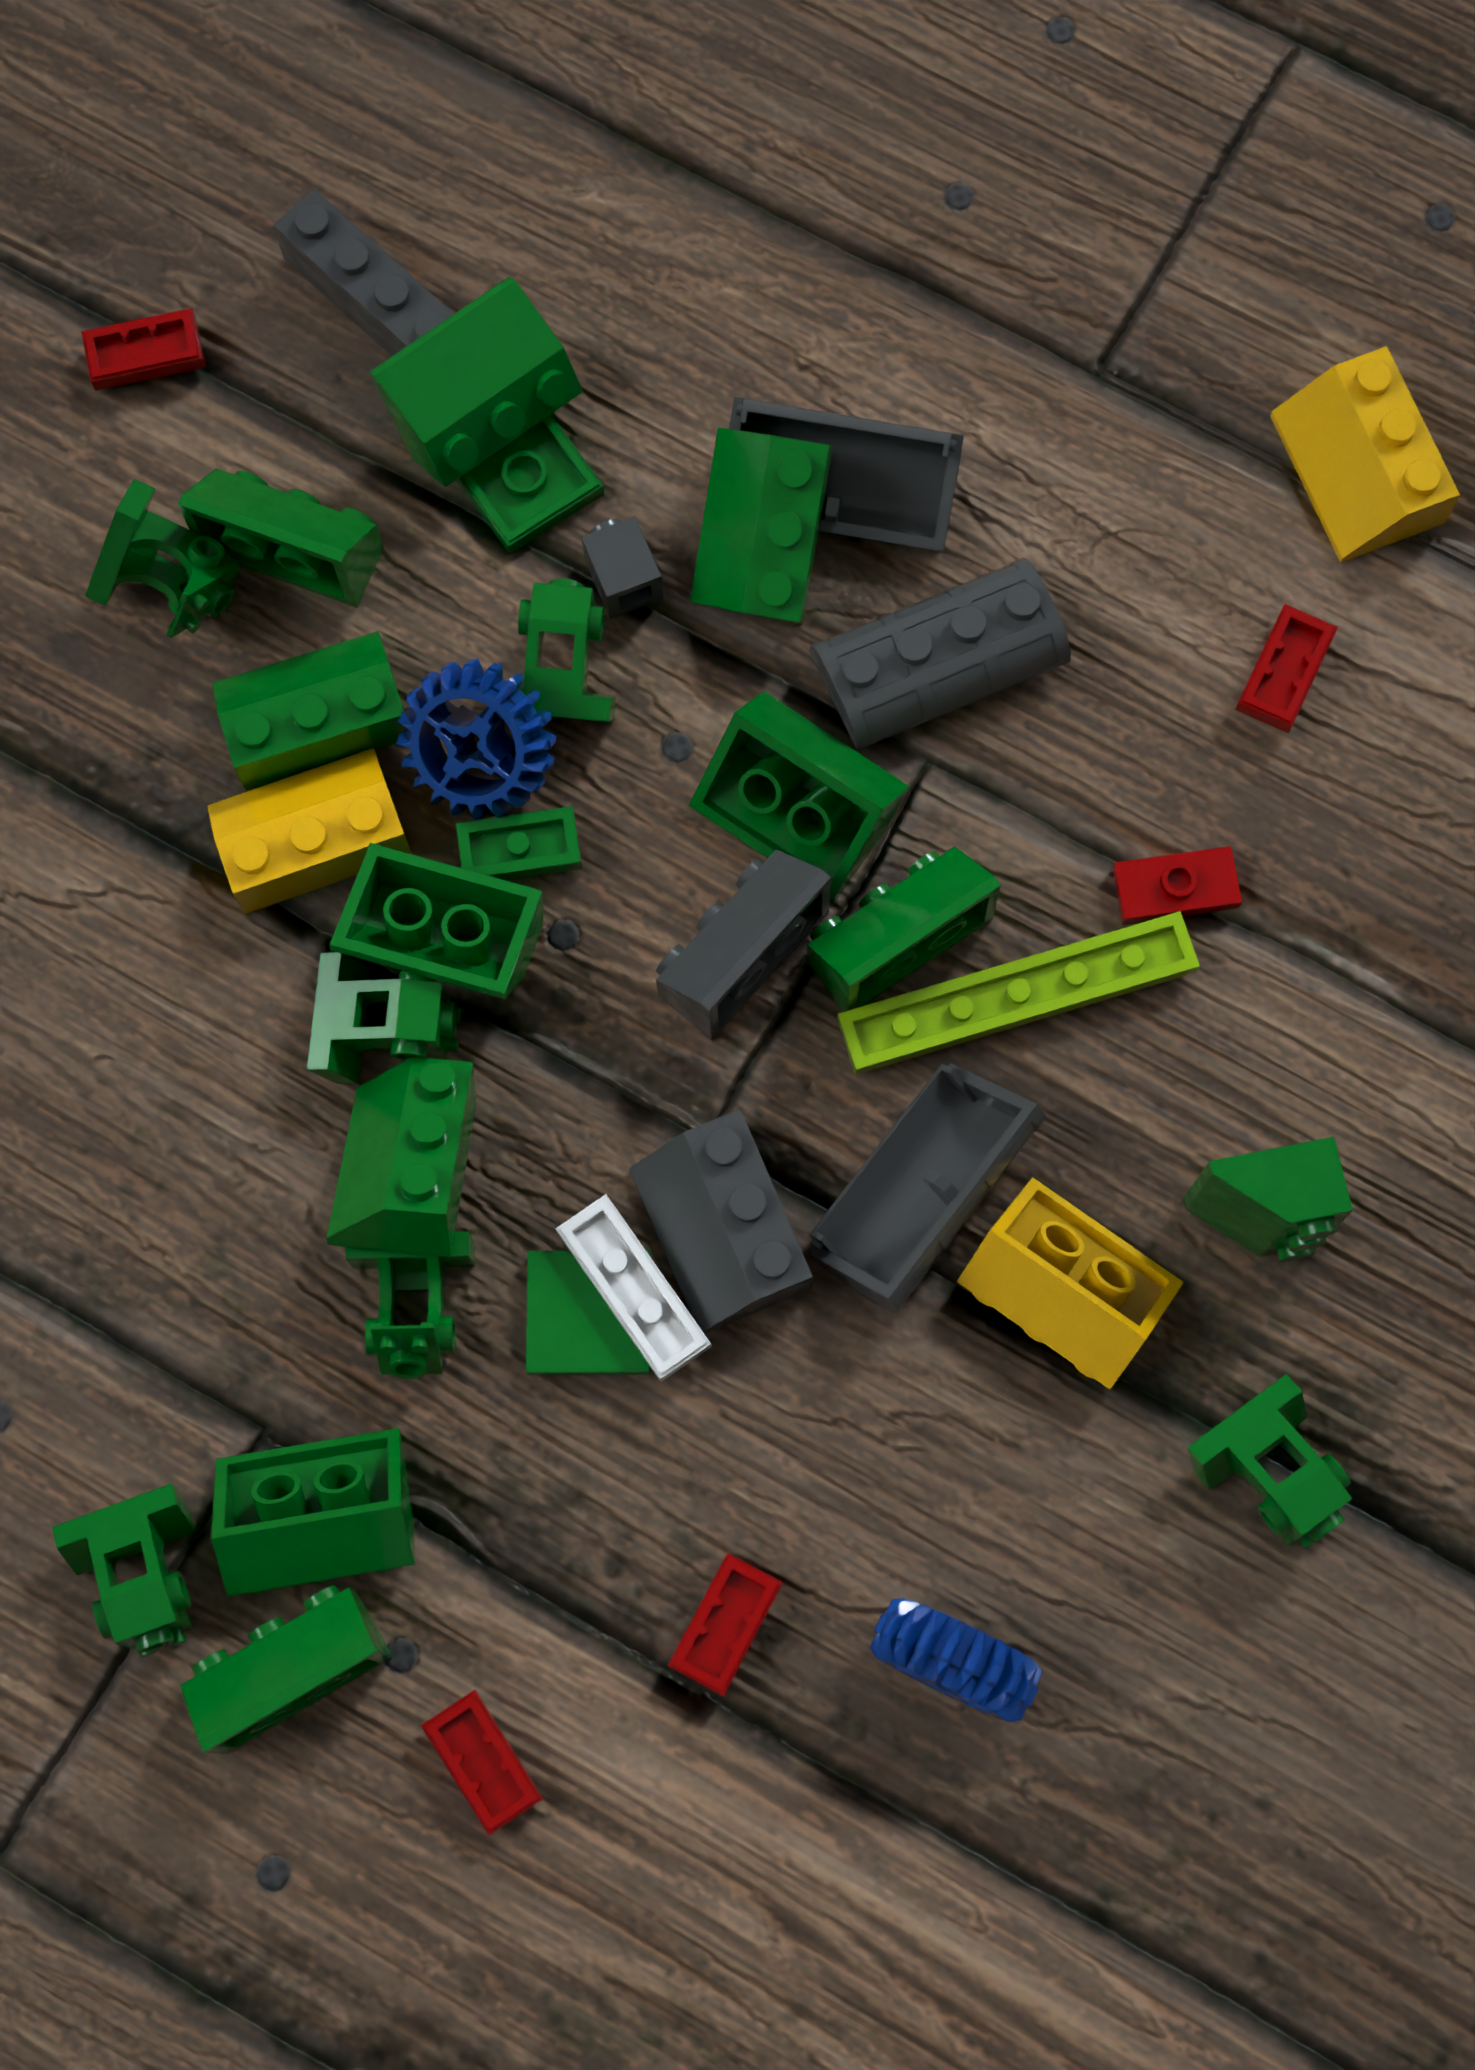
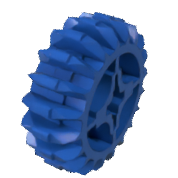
(435, 718)
(956, 1659)

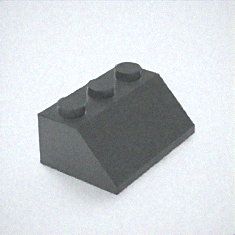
(744, 940)
(721, 1223)

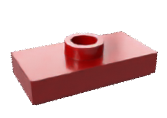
(143, 349)
(1286, 668)
(1175, 883)
(725, 1624)
(482, 1762)

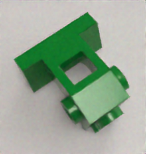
(131, 555)
(566, 609)
(418, 1018)
(411, 1349)
(1305, 1502)
(151, 1607)

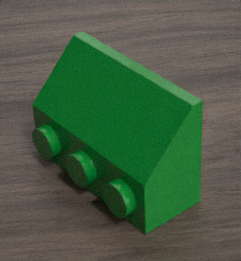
(476, 382)
(761, 524)
(285, 534)
(309, 710)
(797, 791)
(440, 921)
(902, 927)
(405, 1158)
(1275, 1198)
(312, 1512)
(282, 1670)

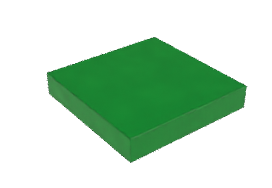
(531, 485)
(571, 1324)

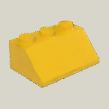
(1365, 455)
(305, 830)
(1070, 1283)

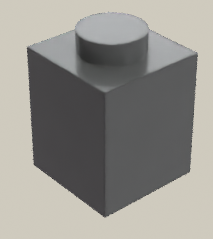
(622, 566)

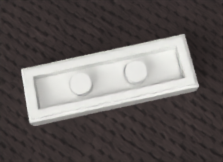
(633, 1288)

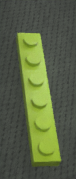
(1017, 993)

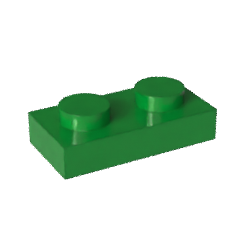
(520, 844)

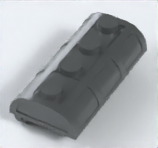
(882, 475)
(942, 653)
(922, 1184)

